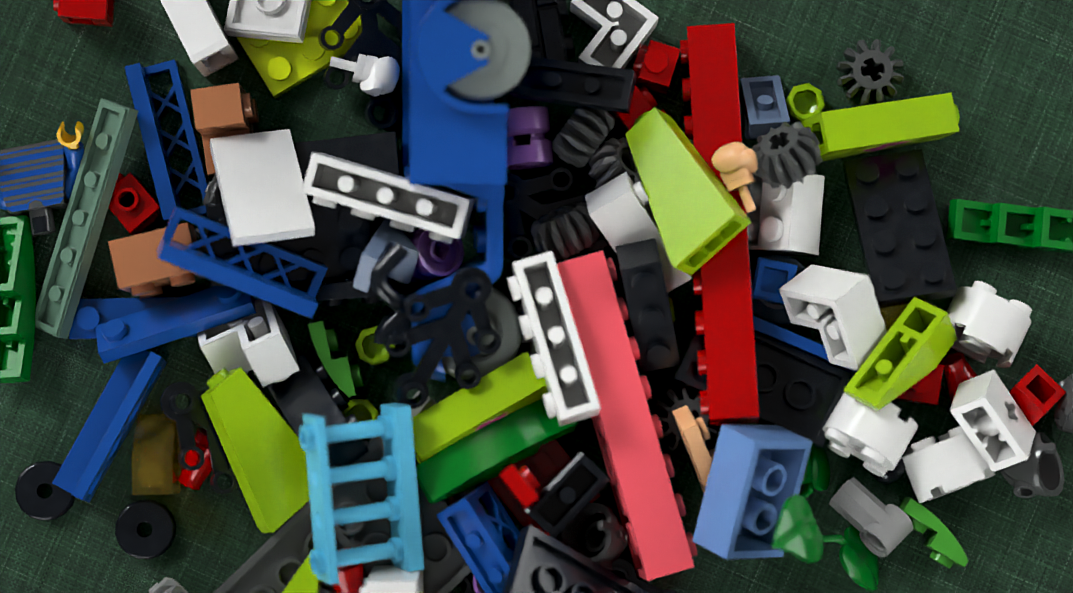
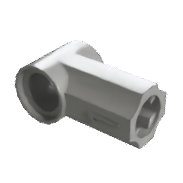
(880, 525)

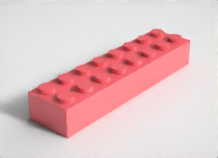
(624, 424)

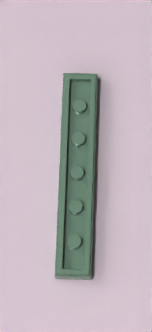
(84, 217)

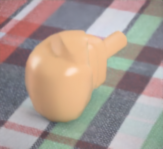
(737, 169)

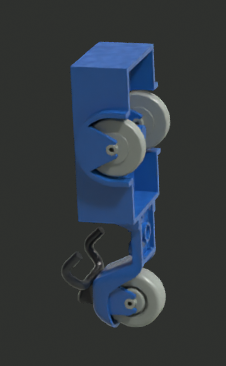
(455, 136)

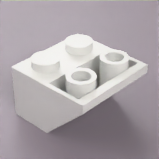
(786, 218)

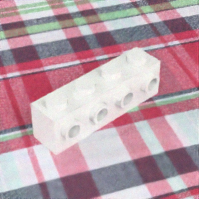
(387, 195)
(555, 339)

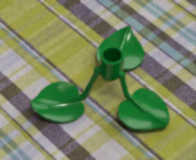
(801, 537)

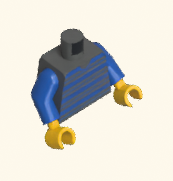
(41, 178)

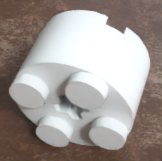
(988, 324)
(869, 434)
(944, 466)

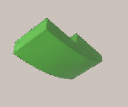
(341, 370)
(941, 541)

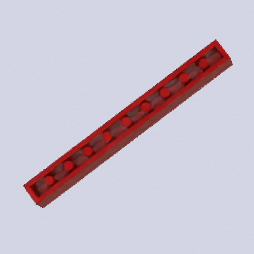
(726, 275)

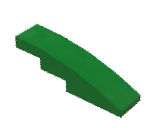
(1011, 225)
(16, 299)
(488, 451)

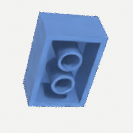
(747, 488)

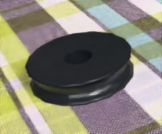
(29, 496)
(128, 529)

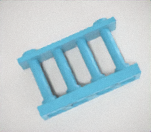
(399, 507)

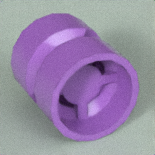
(531, 124)
(435, 257)

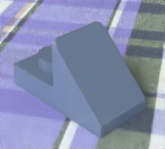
(762, 105)
(381, 242)

